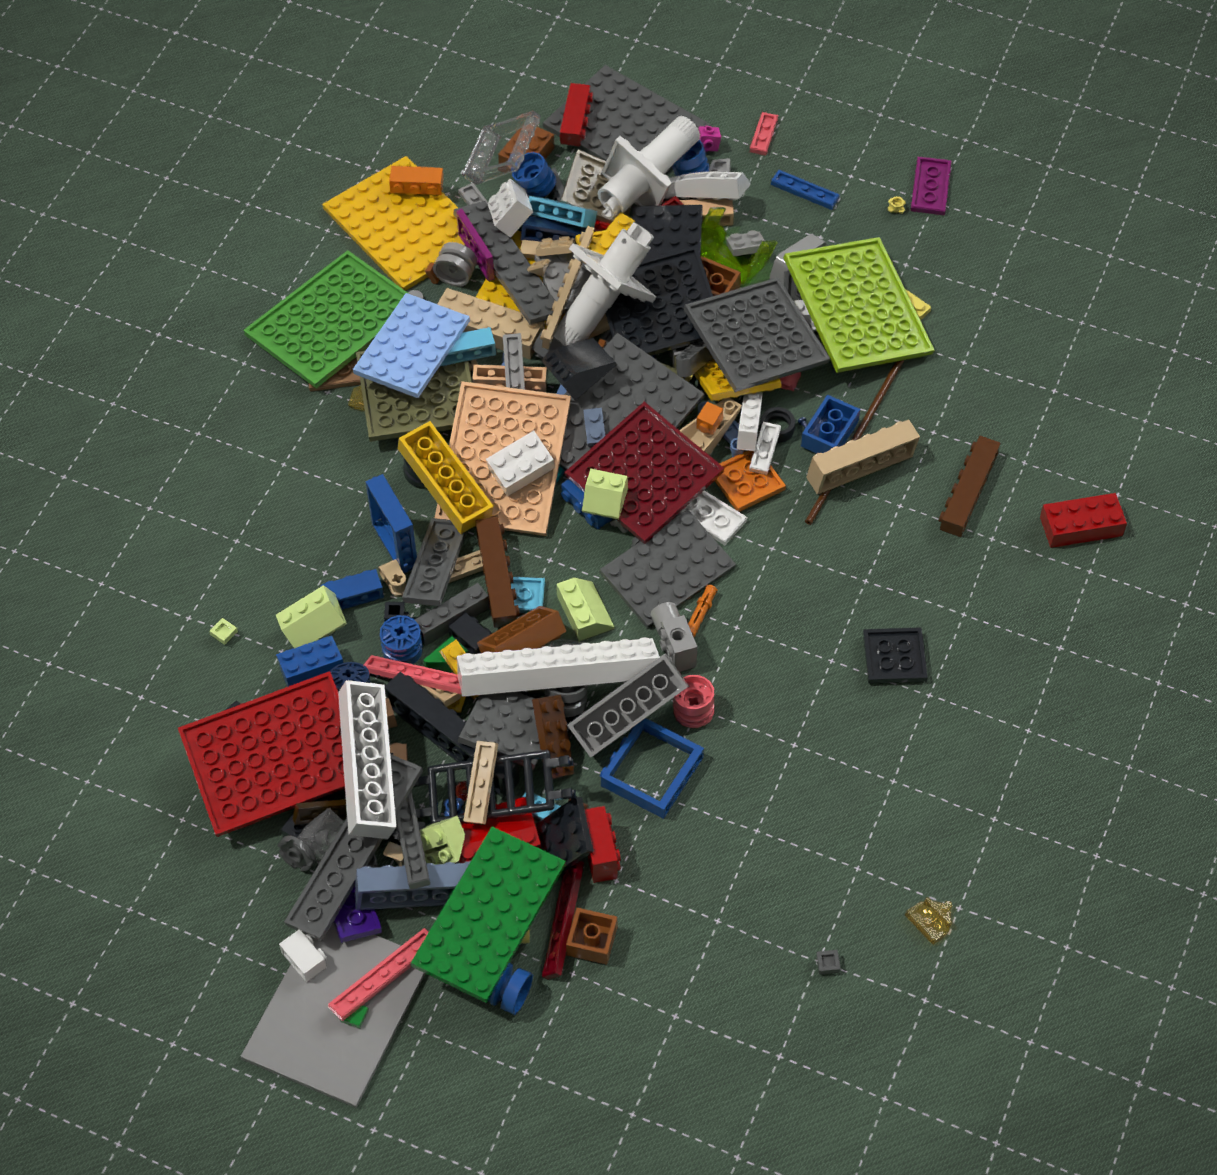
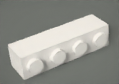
(749, 421)

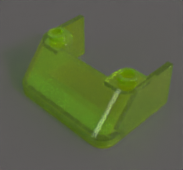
(714, 248)

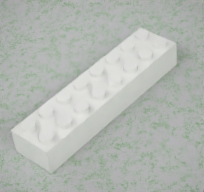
(366, 760)

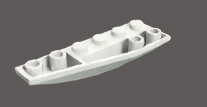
(709, 185)

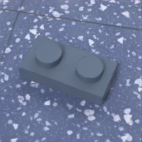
(594, 425)

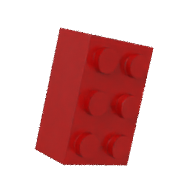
(605, 859)

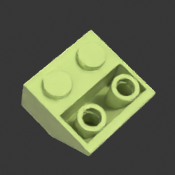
(443, 841)

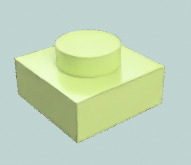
(223, 631)

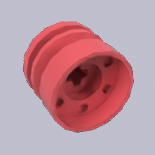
(696, 703)

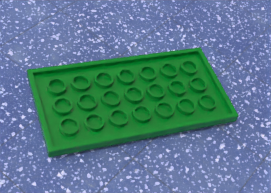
(488, 914)

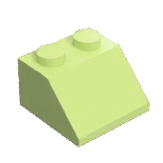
(605, 493)

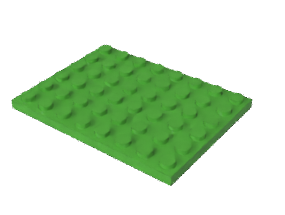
(327, 319)

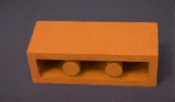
(416, 180)

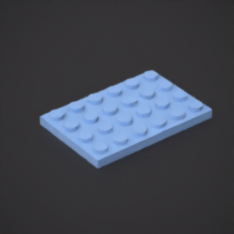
(411, 345)

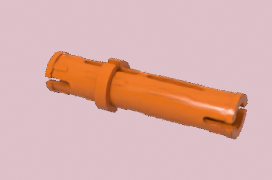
(702, 608)

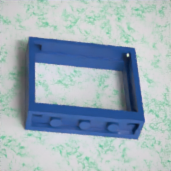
(394, 524)
(637, 797)

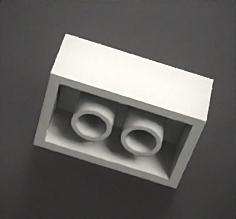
(510, 207)
(520, 463)

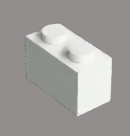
(303, 955)

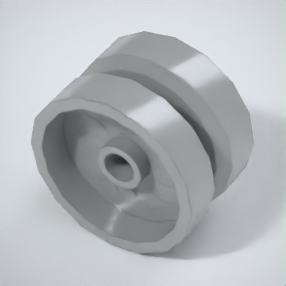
(455, 264)

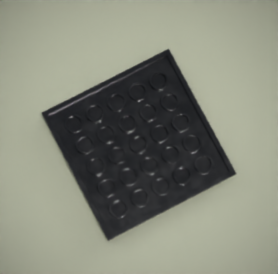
(662, 325)

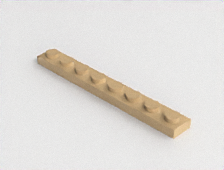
(564, 292)

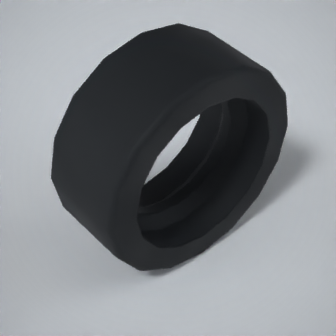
(782, 414)

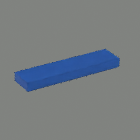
(805, 189)

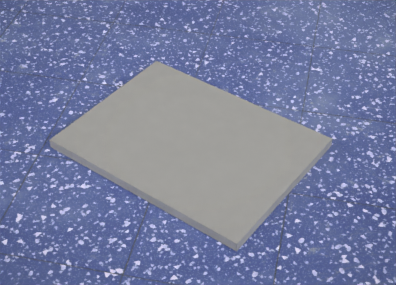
(308, 1041)

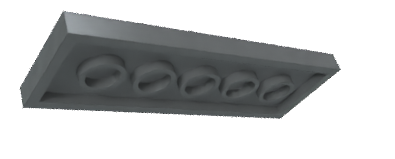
(434, 564)

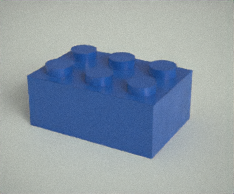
(830, 425)
(309, 660)

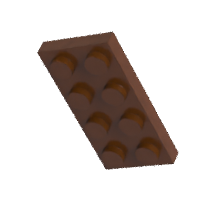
(553, 730)

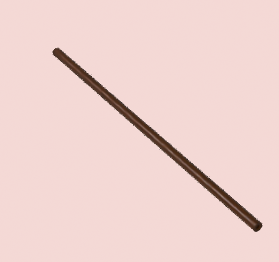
(859, 432)

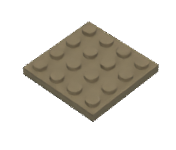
(584, 182)

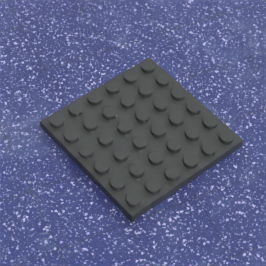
(756, 334)

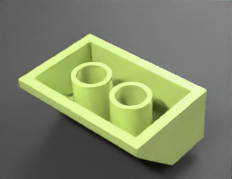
(583, 608)
(311, 617)

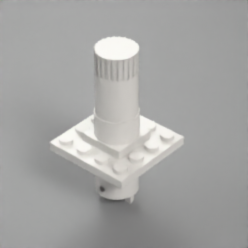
(640, 175)
(609, 278)

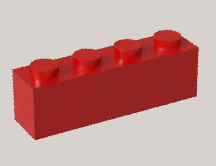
(575, 114)

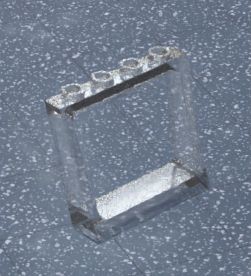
(477, 167)

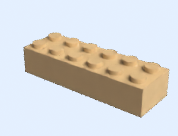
(499, 318)
(862, 456)

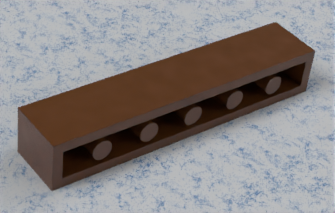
(969, 486)
(496, 572)

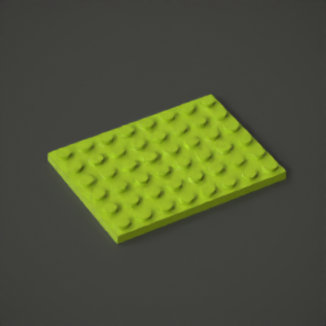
(858, 304)

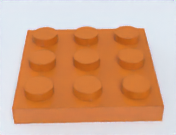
(747, 487)

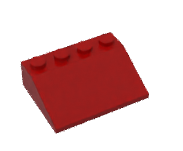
(519, 826)

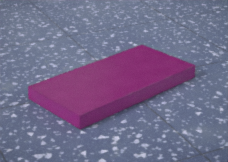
(931, 186)
(473, 241)

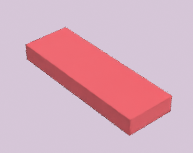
(764, 133)

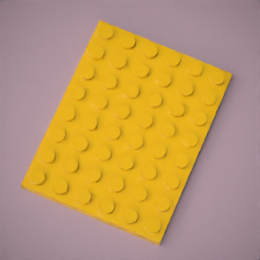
(396, 228)

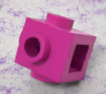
(710, 137)

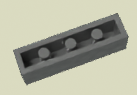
(437, 621)

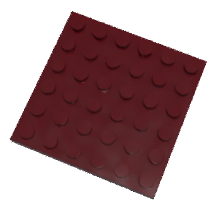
(660, 465)

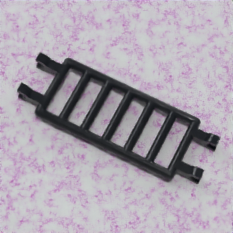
(507, 760)

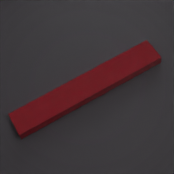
(562, 921)

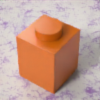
(709, 418)

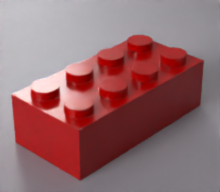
(1083, 520)

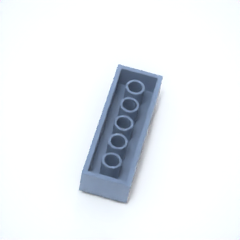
(390, 889)

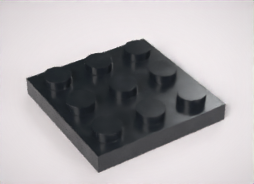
(895, 655)
(566, 833)

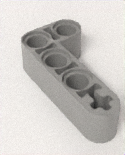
(809, 242)

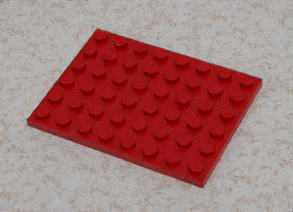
(268, 754)

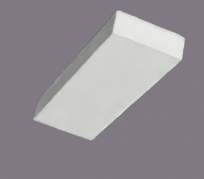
(765, 448)

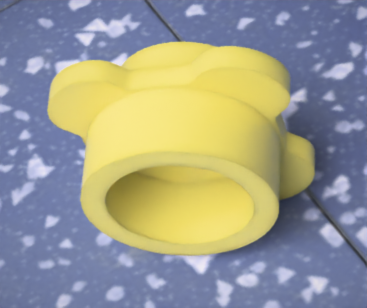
(896, 205)

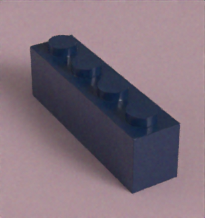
(540, 228)

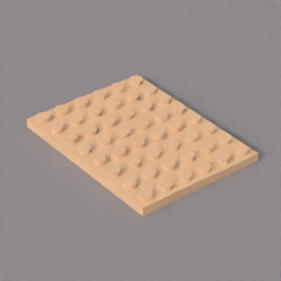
(492, 419)

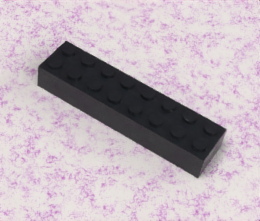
(437, 723)

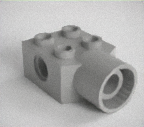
(675, 636)

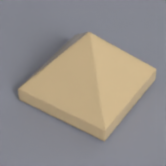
(539, 267)

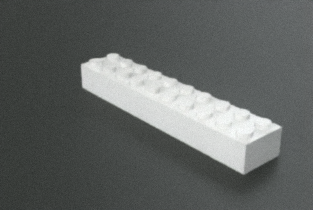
(554, 666)

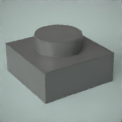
(828, 962)

